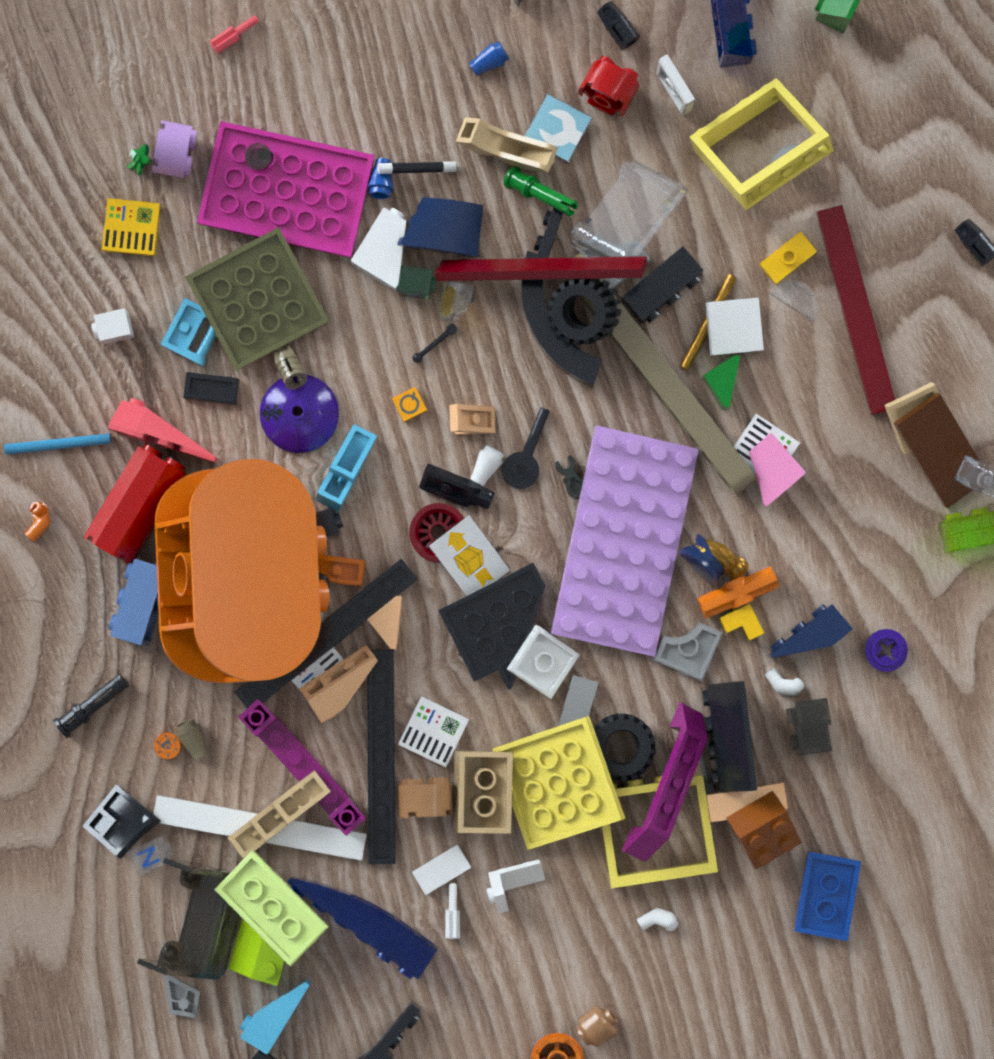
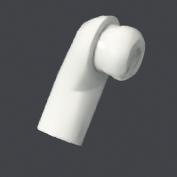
(660, 917)

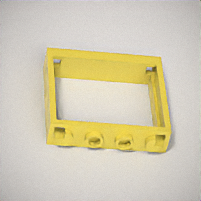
(779, 171)
(664, 873)

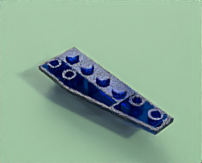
(371, 925)

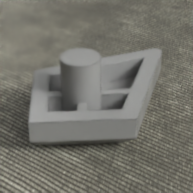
(181, 997)

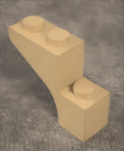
(506, 146)

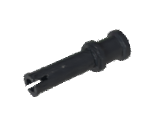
(81, 715)

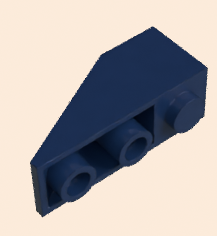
(820, 632)

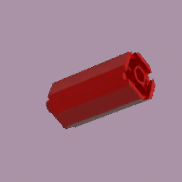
(131, 506)

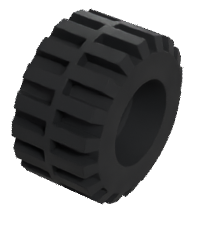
(566, 319)
(645, 743)

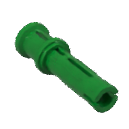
(531, 187)

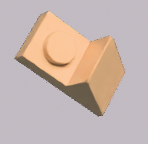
(472, 419)

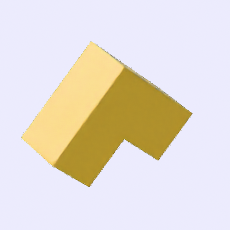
(746, 619)

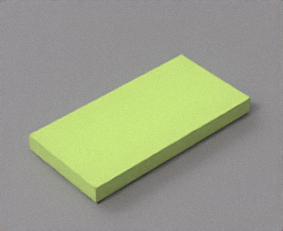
(271, 908)

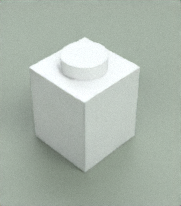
(112, 326)

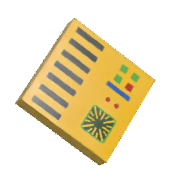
(131, 227)

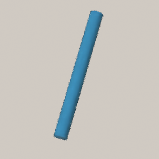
(53, 444)

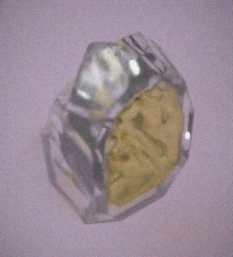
(455, 300)

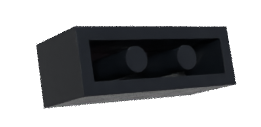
(663, 286)

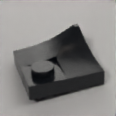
(120, 821)

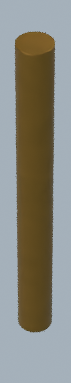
(703, 329)

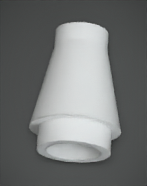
(487, 463)

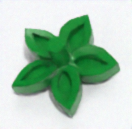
(140, 158)

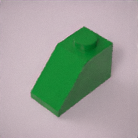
(836, 13)

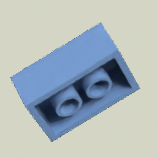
(138, 605)

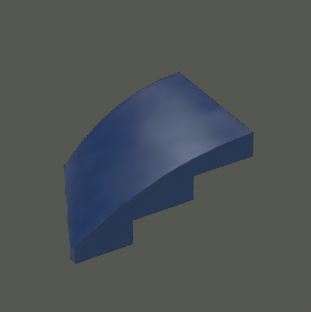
(445, 227)

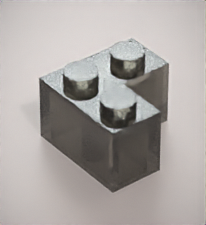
(810, 726)

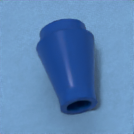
(489, 59)
(380, 184)

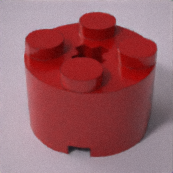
(609, 86)

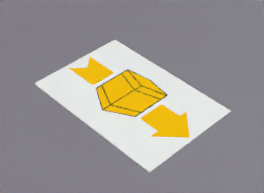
(469, 557)

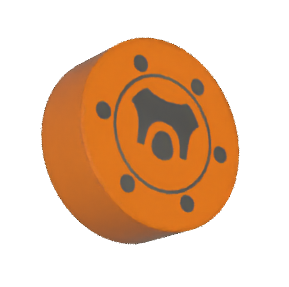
(167, 745)

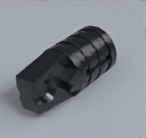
(618, 25)
(976, 241)

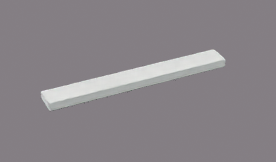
(227, 821)

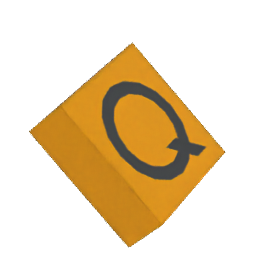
(409, 404)

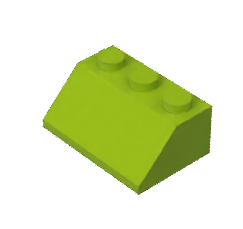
(255, 957)

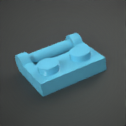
(184, 331)

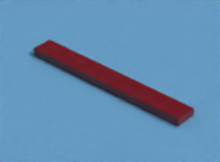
(541, 268)
(856, 308)

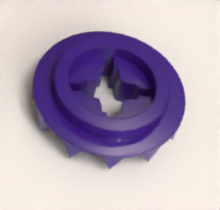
(898, 651)

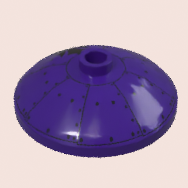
(305, 431)

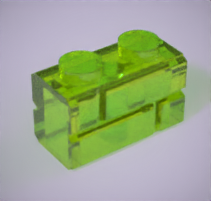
(968, 531)

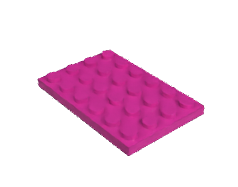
(307, 190)

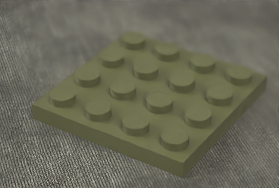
(257, 298)

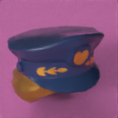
(712, 560)

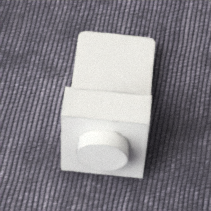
(512, 878)

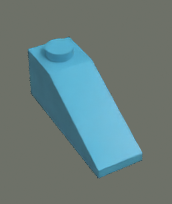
(270, 1020)

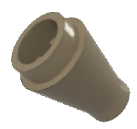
(191, 737)

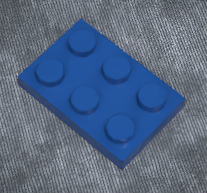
(827, 896)

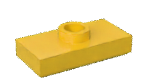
(787, 258)

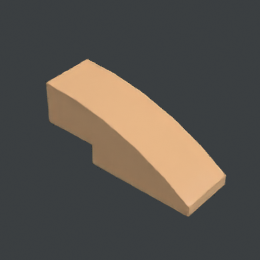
(726, 803)

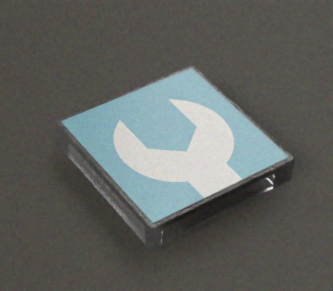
(559, 126)

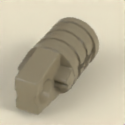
(289, 366)

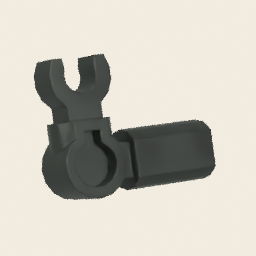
(572, 480)

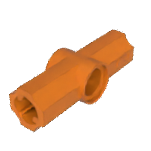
(738, 592)

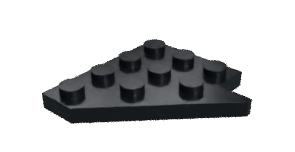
(495, 622)

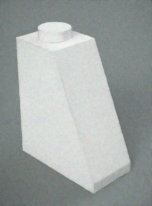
(379, 252)

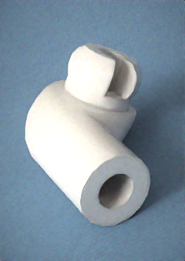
(784, 686)

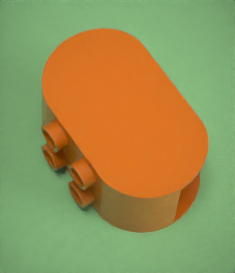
(239, 572)

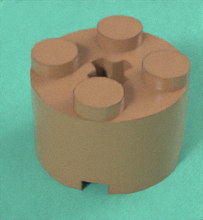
(425, 799)

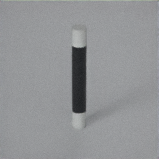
(416, 167)

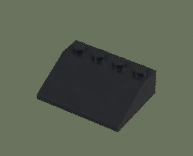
(730, 737)

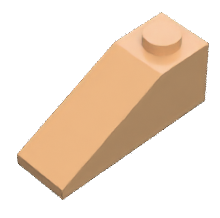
(336, 686)

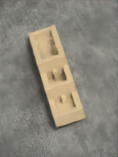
(279, 814)

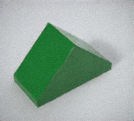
(721, 381)

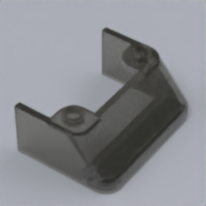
(207, 927)

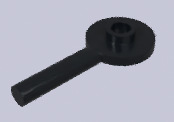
(521, 468)

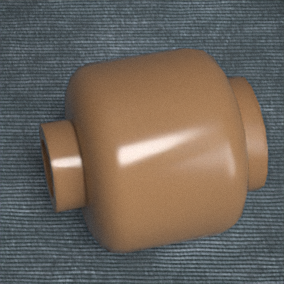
(597, 1026)

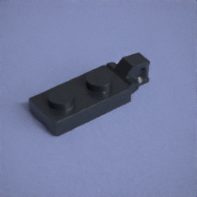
(455, 488)

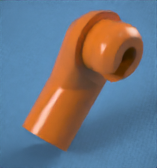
(41, 520)

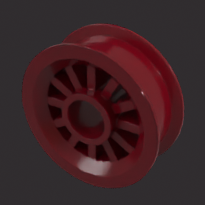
(419, 518)

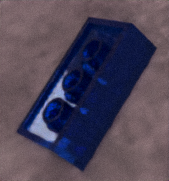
(733, 32)

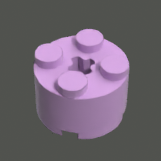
(173, 149)

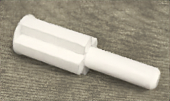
(452, 920)

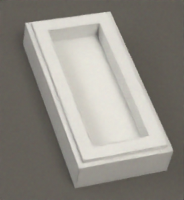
(441, 869)

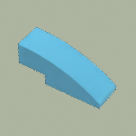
(346, 468)

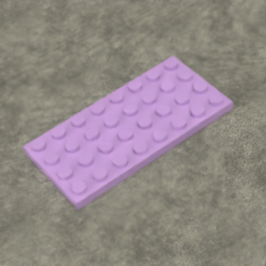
(624, 541)

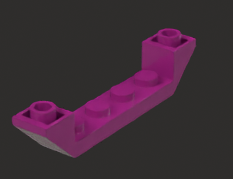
(301, 763)
(673, 787)

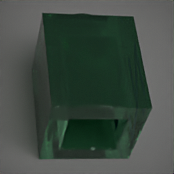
(416, 282)

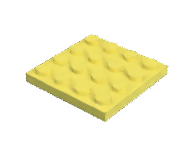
(561, 783)

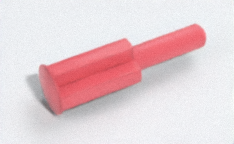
(231, 35)

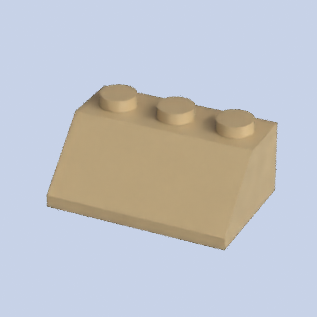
(482, 792)

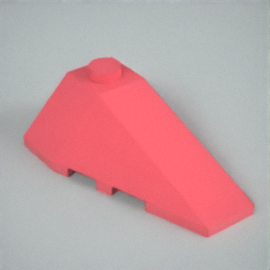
(140, 423)

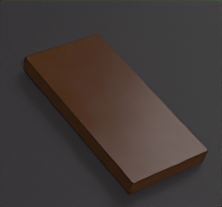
(937, 446)

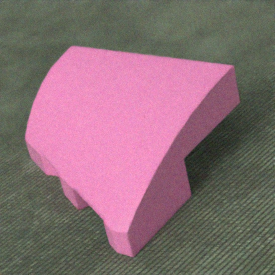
(774, 468)

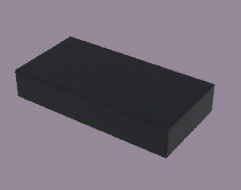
(211, 388)

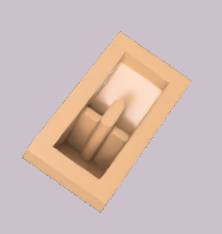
(387, 621)

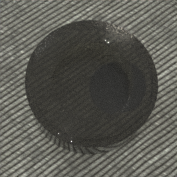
(258, 156)

